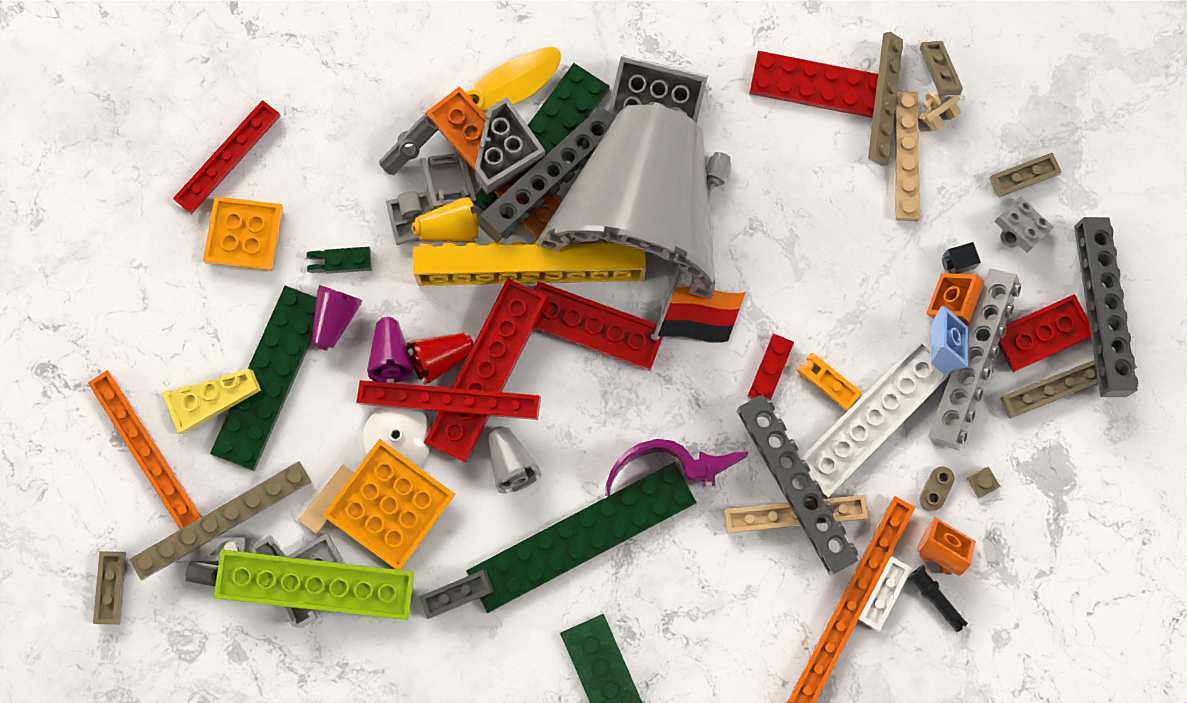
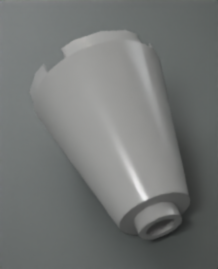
(510, 461)

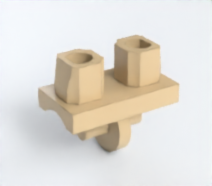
(932, 116)

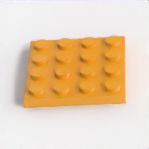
(389, 504)

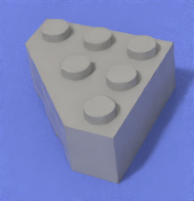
(505, 148)

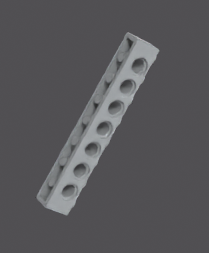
(996, 283)

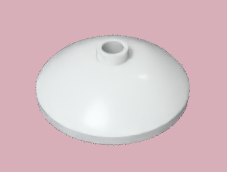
(412, 427)

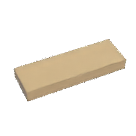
(313, 514)

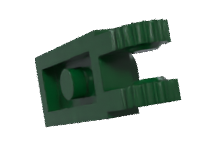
(341, 260)

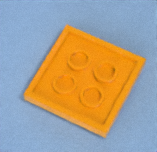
(243, 233)

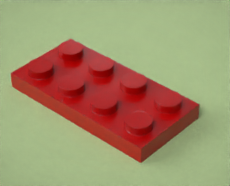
(1044, 333)

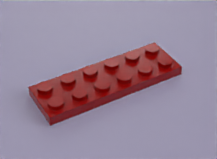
(814, 84)
(598, 327)

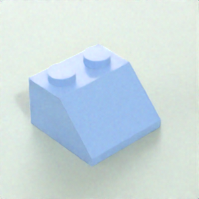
(948, 342)

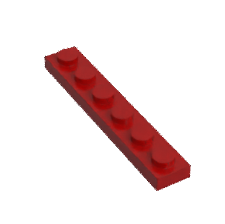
(226, 157)

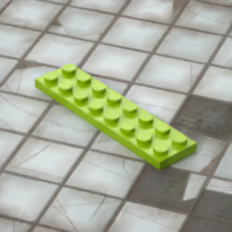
(314, 584)

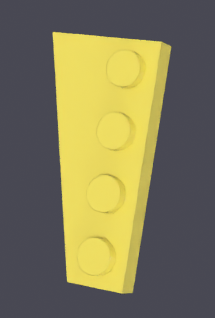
(203, 401)

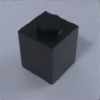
(961, 258)

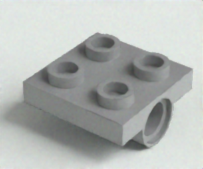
(403, 213)
(1022, 225)

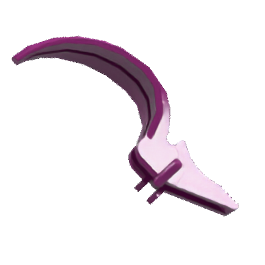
(695, 470)

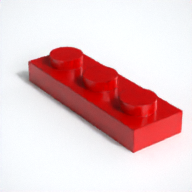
(771, 367)

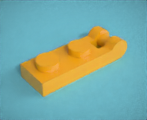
(829, 382)

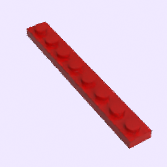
(449, 400)

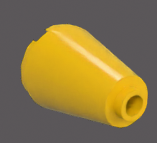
(448, 223)

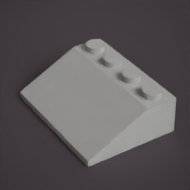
(650, 83)

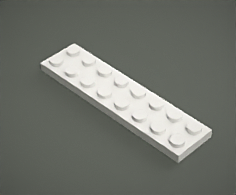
(873, 418)

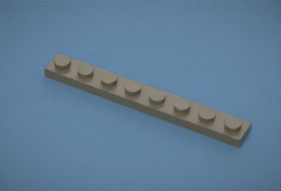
(219, 521)

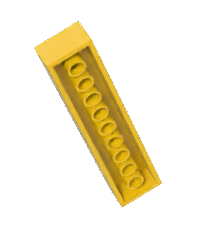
(527, 263)

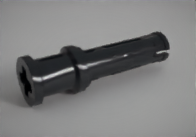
(931, 590)

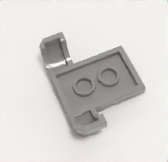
(319, 549)

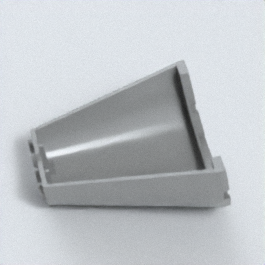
(644, 192)

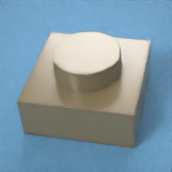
(983, 482)

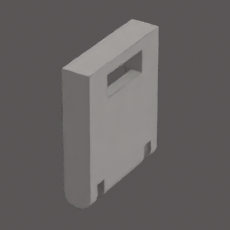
(446, 178)

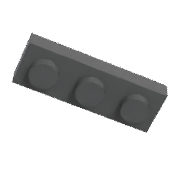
(456, 594)

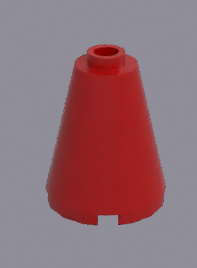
(438, 354)

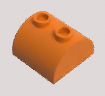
(958, 294)
(946, 547)

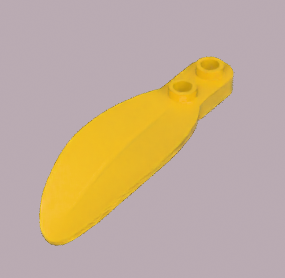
(516, 78)

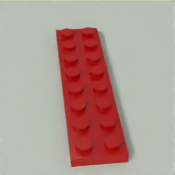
(489, 365)

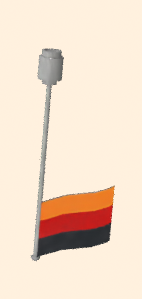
(692, 315)

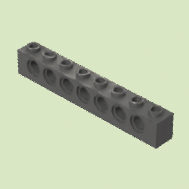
(499, 227)
(1100, 317)
(795, 497)

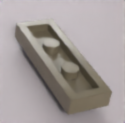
(941, 68)
(1025, 175)
(109, 587)

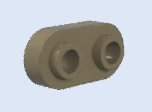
(936, 487)

